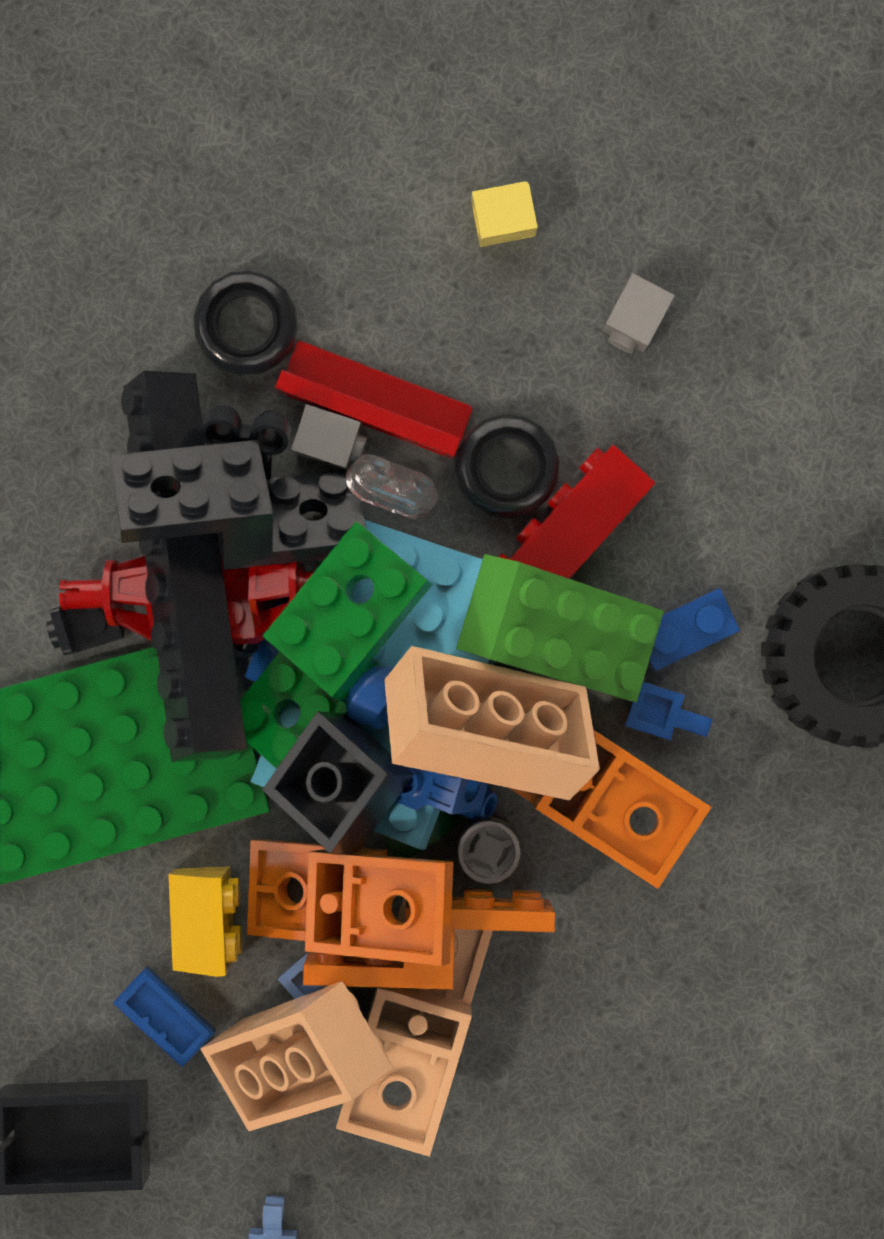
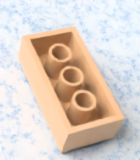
(490, 724)
(297, 1057)

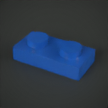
(692, 628)

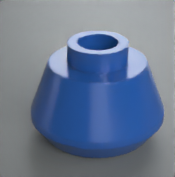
(367, 698)

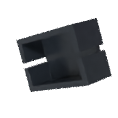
(74, 1137)

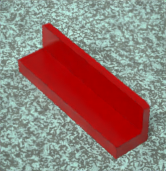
(375, 399)

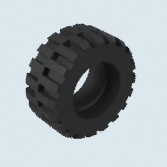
(792, 648)

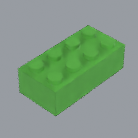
(559, 628)

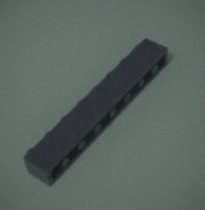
(186, 588)

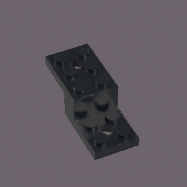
(228, 494)

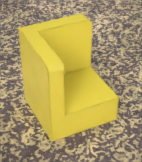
(504, 213)

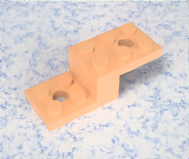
(423, 1042)

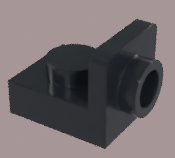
(80, 629)

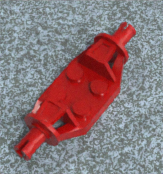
(244, 591)

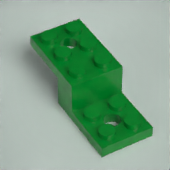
(328, 638)

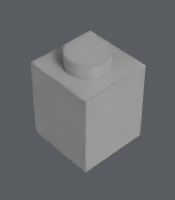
(637, 314)
(329, 438)

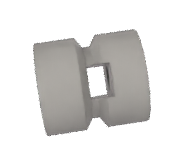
(488, 850)

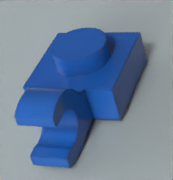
(660, 712)

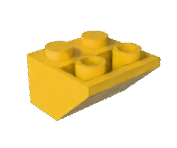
(202, 920)

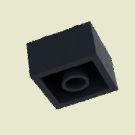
(337, 782)

